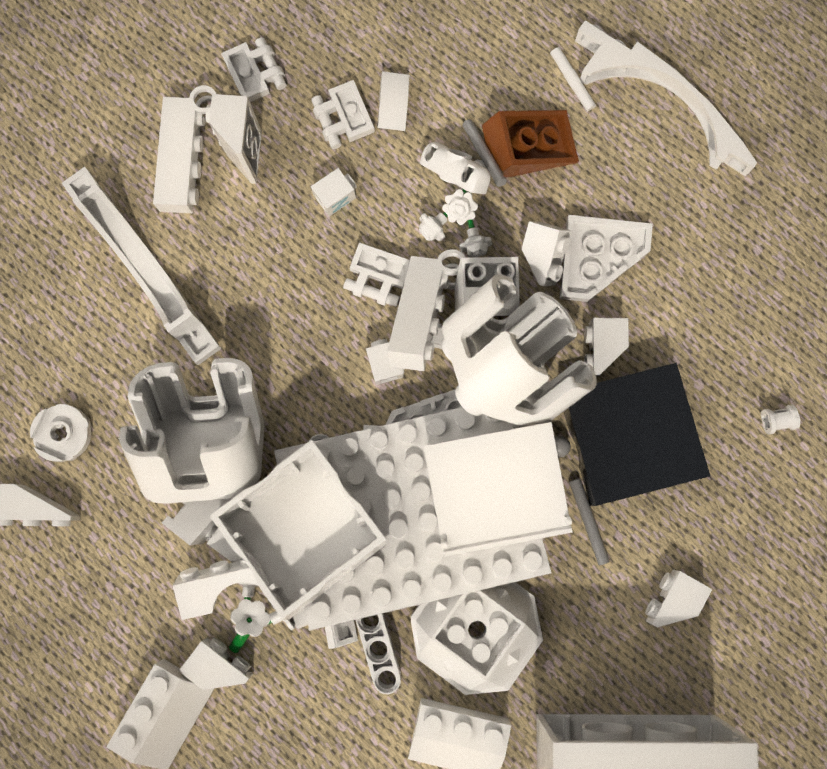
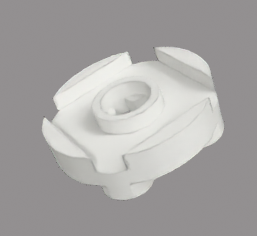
(45, 438)

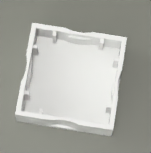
(299, 530)

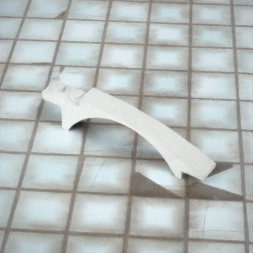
(616, 60)
(166, 298)

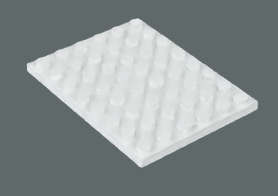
(392, 483)

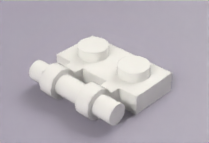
(246, 73)
(350, 110)
(380, 266)

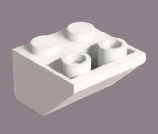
(477, 271)

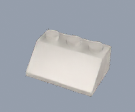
(237, 131)
(159, 717)
(458, 737)

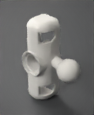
(456, 167)

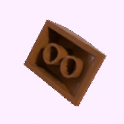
(530, 140)

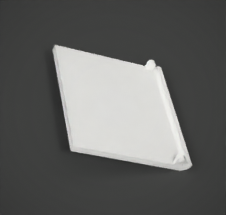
(497, 489)

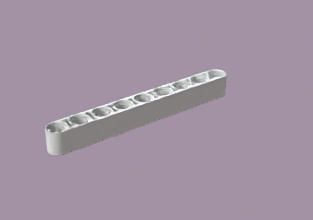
(370, 634)

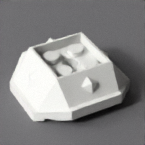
(483, 661)

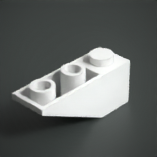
(32, 507)

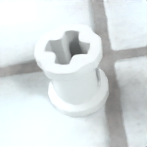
(780, 419)

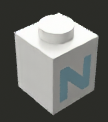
(334, 191)

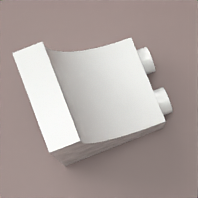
(641, 742)

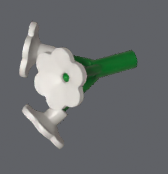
(251, 618)

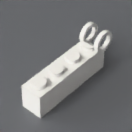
(178, 152)
(418, 309)

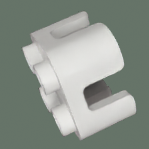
(504, 360)
(191, 443)

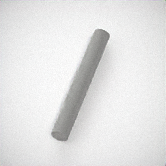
(484, 153)
(589, 522)

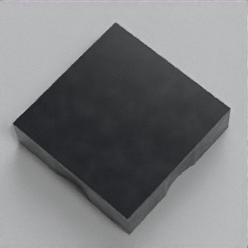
(636, 436)

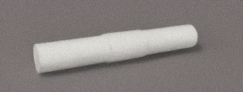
(573, 79)

